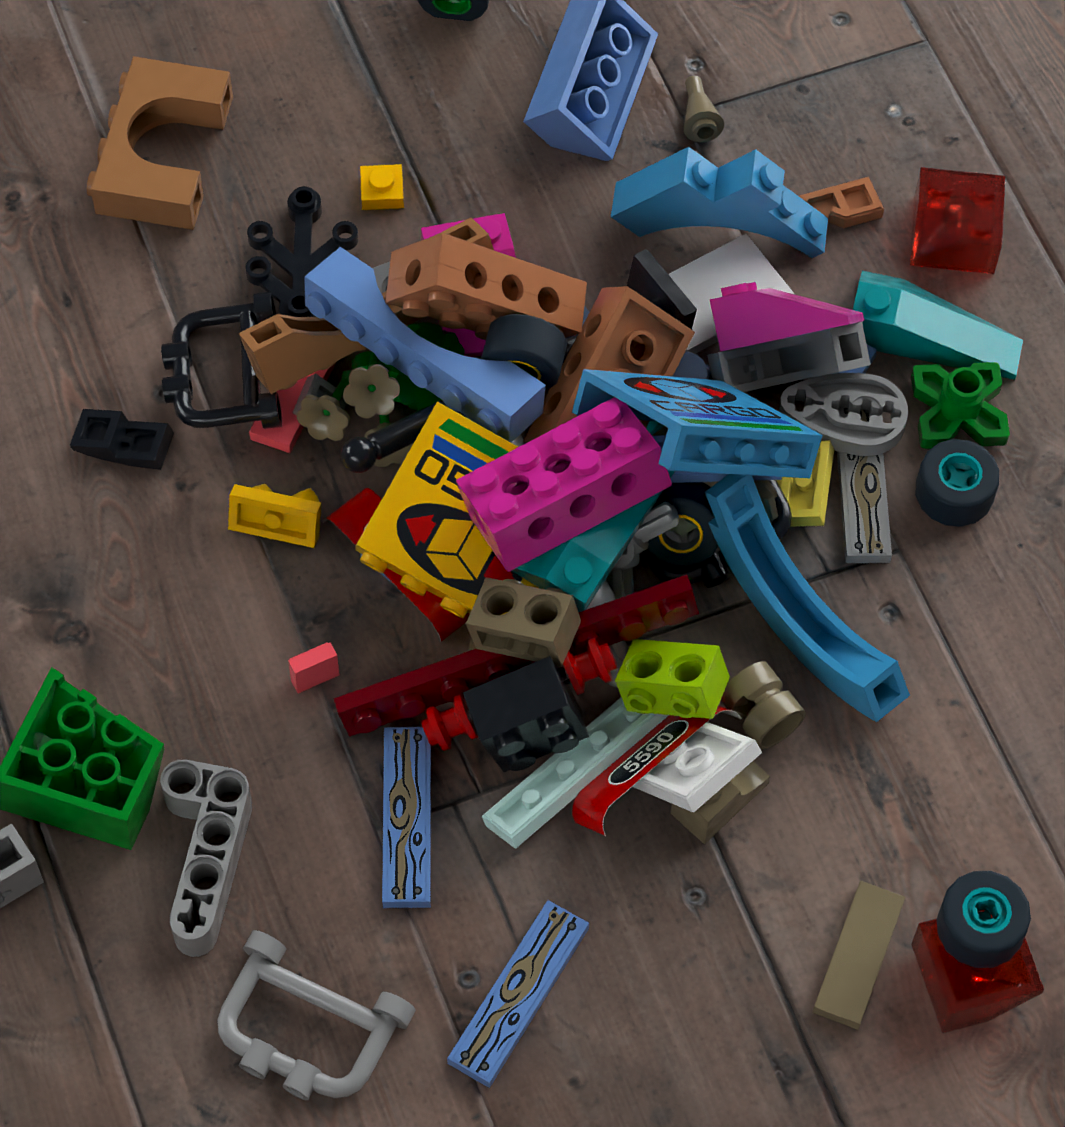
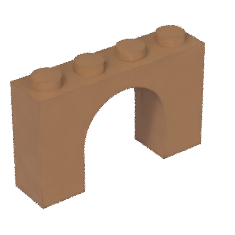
(153, 96)

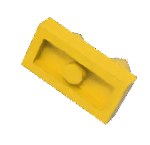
(275, 515)

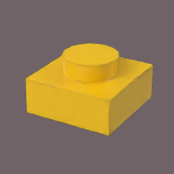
(381, 187)

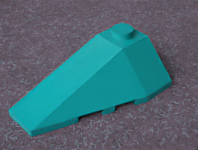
(927, 328)
(586, 560)

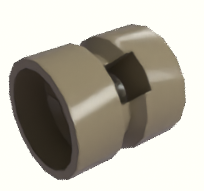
(766, 710)

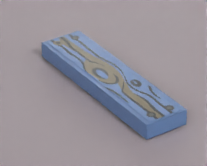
(406, 818)
(518, 994)

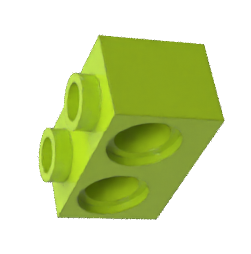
(672, 678)

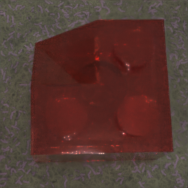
(957, 220)
(968, 994)

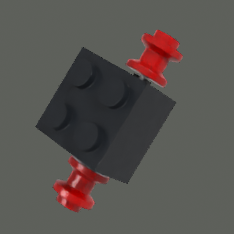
(524, 710)

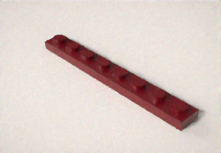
(441, 681)

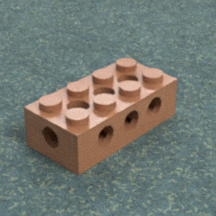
(476, 285)
(618, 336)

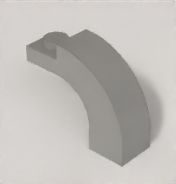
(792, 358)

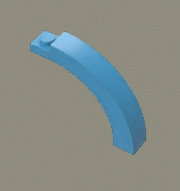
(791, 607)

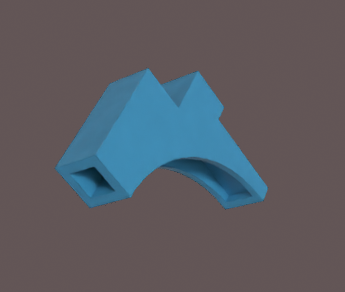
(738, 195)

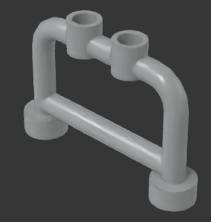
(302, 1077)

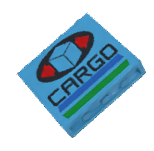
(708, 424)

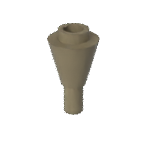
(701, 118)

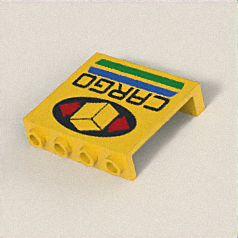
(423, 521)

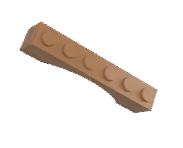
(295, 347)

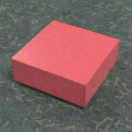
(313, 667)

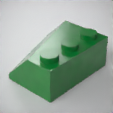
(80, 766)

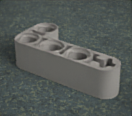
(203, 859)

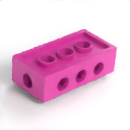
(563, 483)

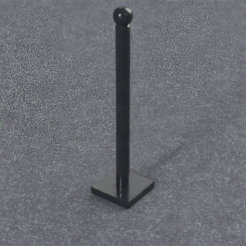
(645, 278)

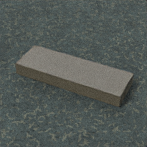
(858, 955)

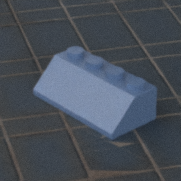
(591, 77)

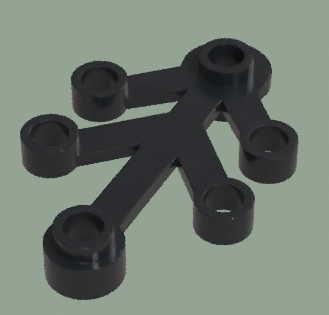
(302, 260)

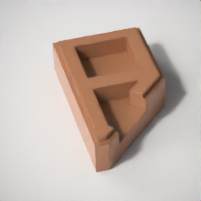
(847, 203)

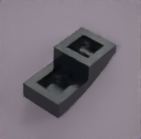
(117, 440)

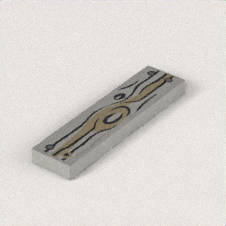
(864, 505)

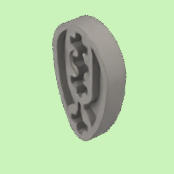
(856, 392)

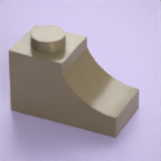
(724, 804)

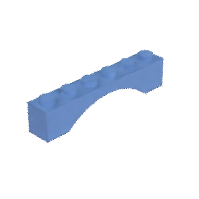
(486, 391)

